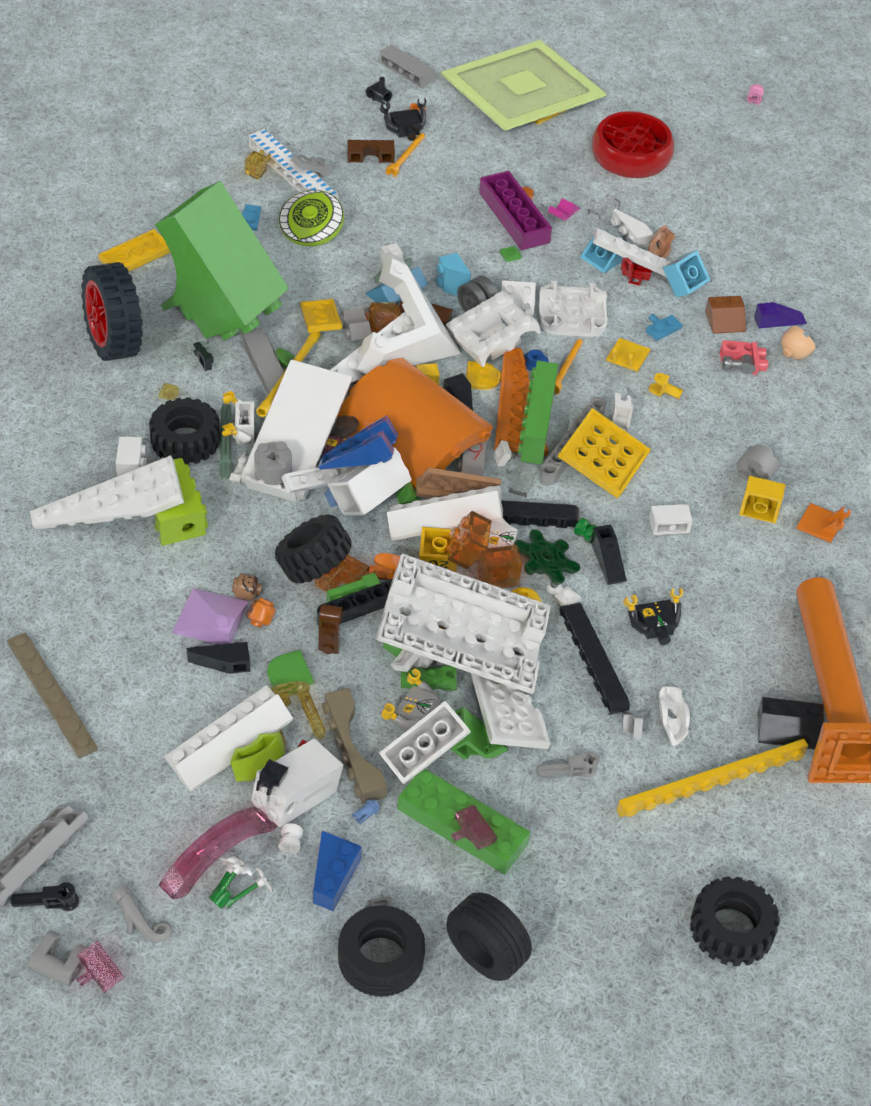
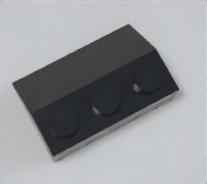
(789, 721)

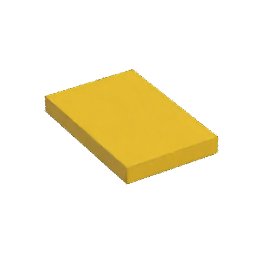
(320, 315)

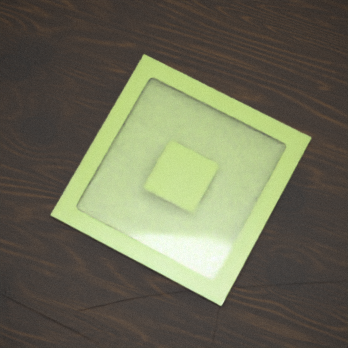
(523, 84)

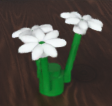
(221, 895)

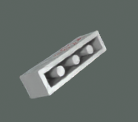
(406, 66)
(473, 460)

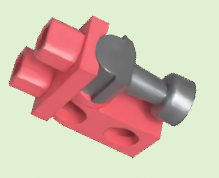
(743, 356)

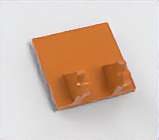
(822, 522)

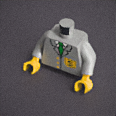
(415, 705)

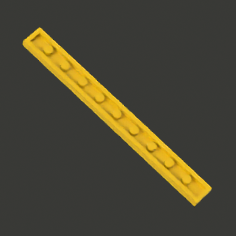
(706, 780)

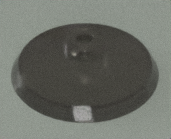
(344, 426)

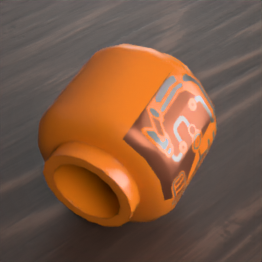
(261, 612)

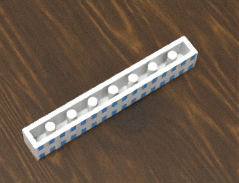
(280, 161)

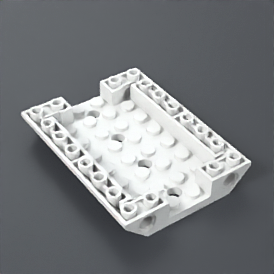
(467, 612)

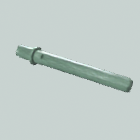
(225, 463)

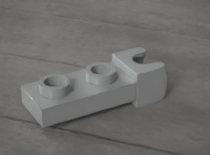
(312, 164)

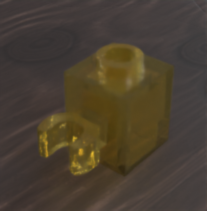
(256, 164)

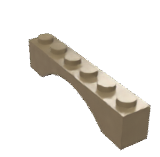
(367, 778)

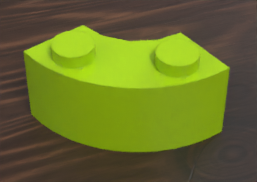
(254, 756)

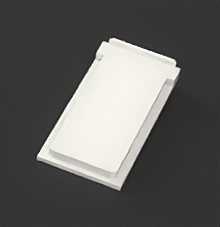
(302, 419)

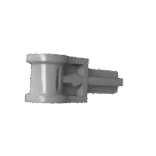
(574, 766)

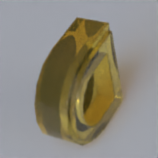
(169, 392)

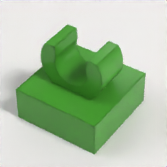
(406, 494)

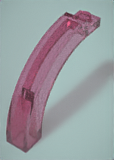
(210, 846)

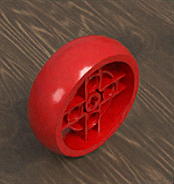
(633, 144)

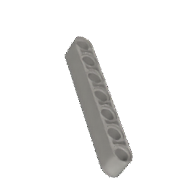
(554, 466)

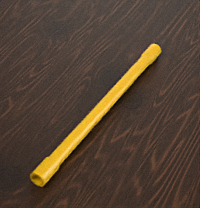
(265, 405)

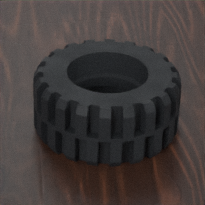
(185, 414)
(313, 548)
(727, 944)

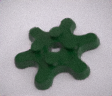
(552, 560)

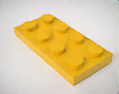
(137, 251)

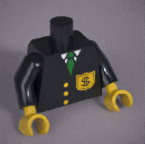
(655, 618)

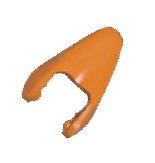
(386, 566)

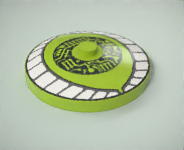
(311, 218)

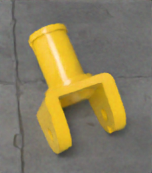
(664, 387)

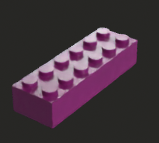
(515, 210)

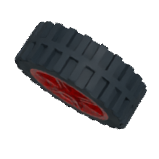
(112, 311)

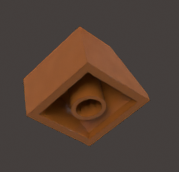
(726, 314)

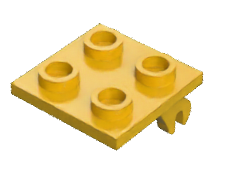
(628, 354)

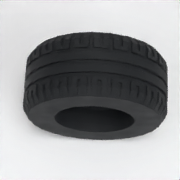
(489, 936)
(375, 977)

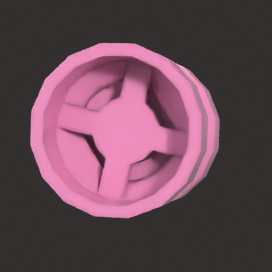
(755, 90)

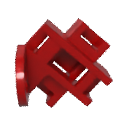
(632, 270)

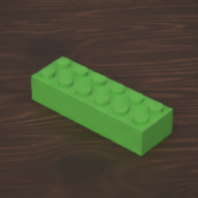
(538, 412)
(434, 805)

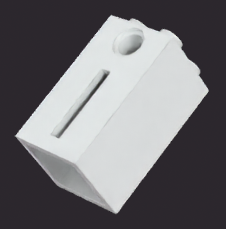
(366, 486)
(310, 780)

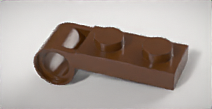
(329, 629)

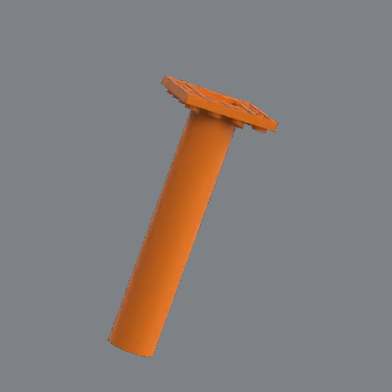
(845, 739)

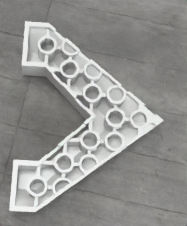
(420, 346)

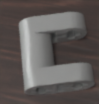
(54, 967)

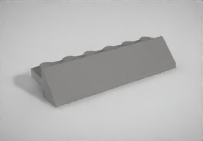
(38, 848)

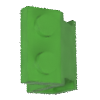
(477, 740)

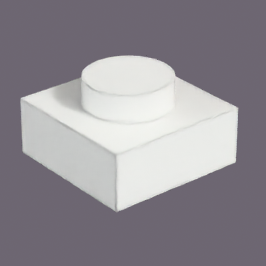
(502, 453)

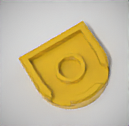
(482, 377)

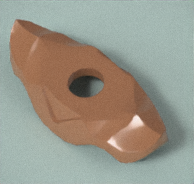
(664, 238)

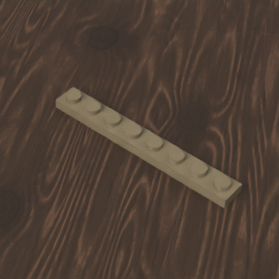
(52, 695)

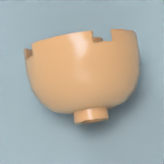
(796, 344)

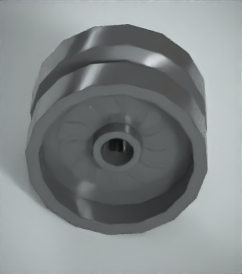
(475, 292)

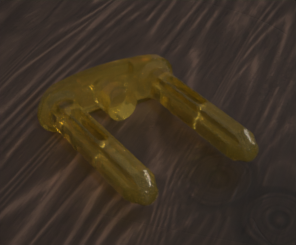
(301, 689)

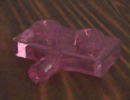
(473, 828)
(99, 967)

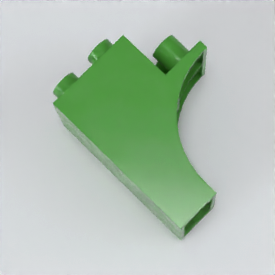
(219, 265)

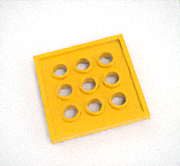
(593, 453)

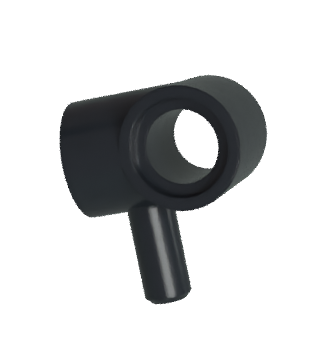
(379, 92)

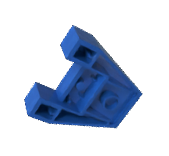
(364, 448)

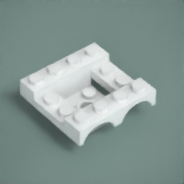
(482, 330)

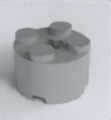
(272, 462)
(757, 462)

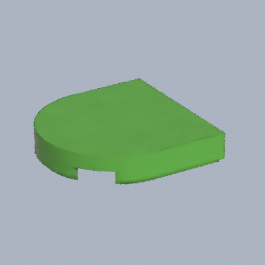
(289, 668)

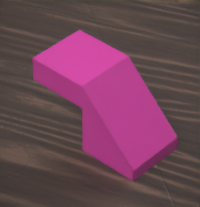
(564, 209)

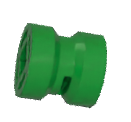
(584, 529)

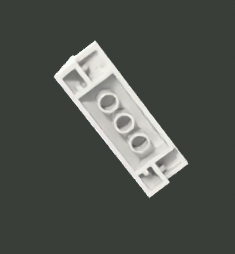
(443, 512)
(213, 747)

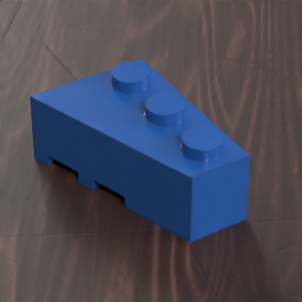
(334, 869)

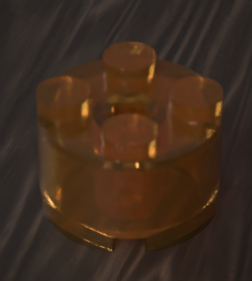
(381, 314)

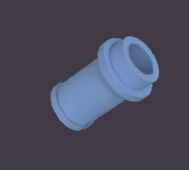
(366, 811)

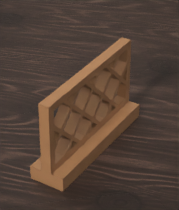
(449, 482)

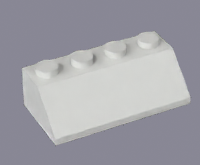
(424, 742)

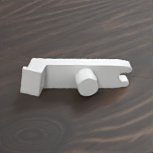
(236, 475)

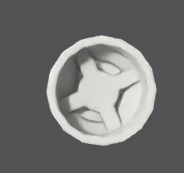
(290, 838)

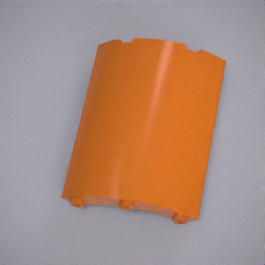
(428, 419)

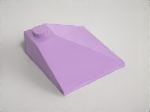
(210, 617)

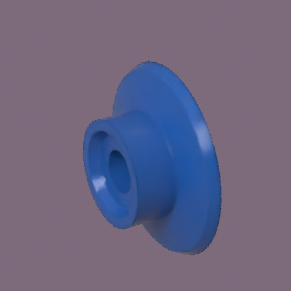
(532, 357)

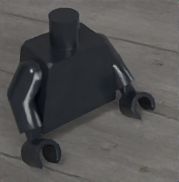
(406, 122)

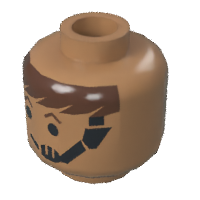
(246, 587)

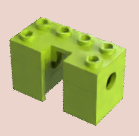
(185, 519)

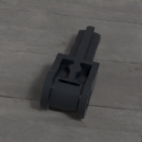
(51, 896)

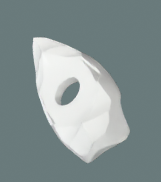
(671, 700)

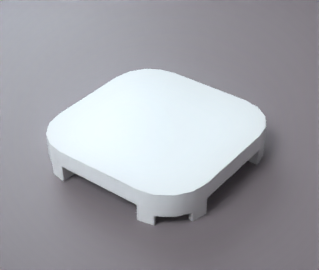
(573, 310)

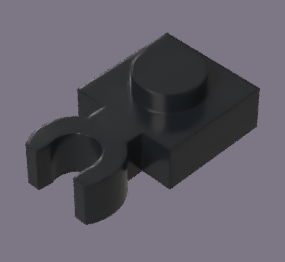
(203, 356)
(271, 775)

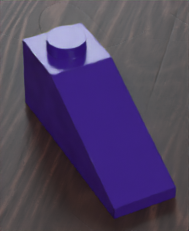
(777, 315)

